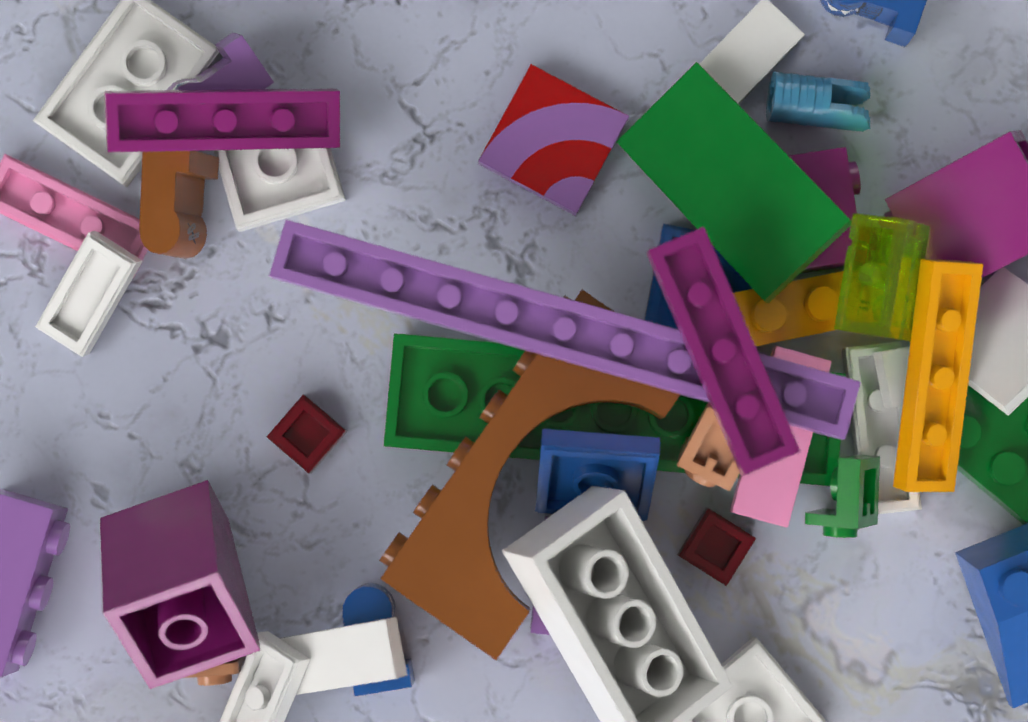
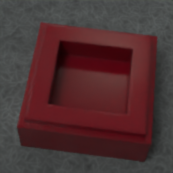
(306, 434)
(716, 546)

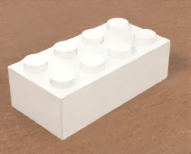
(617, 612)

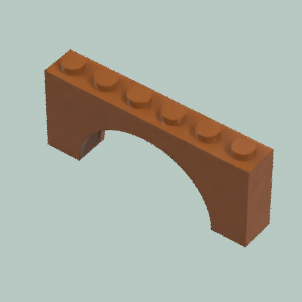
(449, 555)

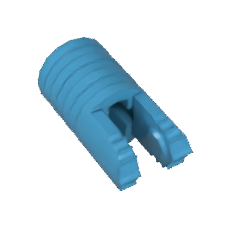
(817, 102)

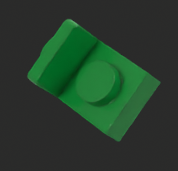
(856, 490)

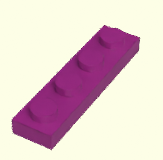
(221, 119)
(722, 351)

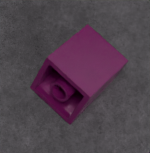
(974, 205)
(175, 585)

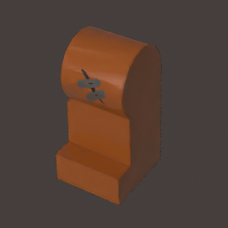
(174, 201)

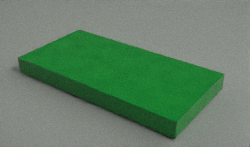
(734, 183)

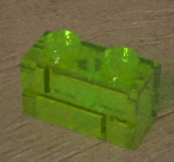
(881, 276)

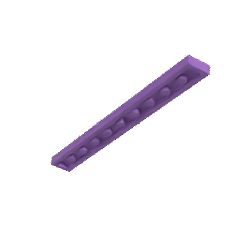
(538, 322)

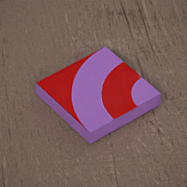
(553, 140)

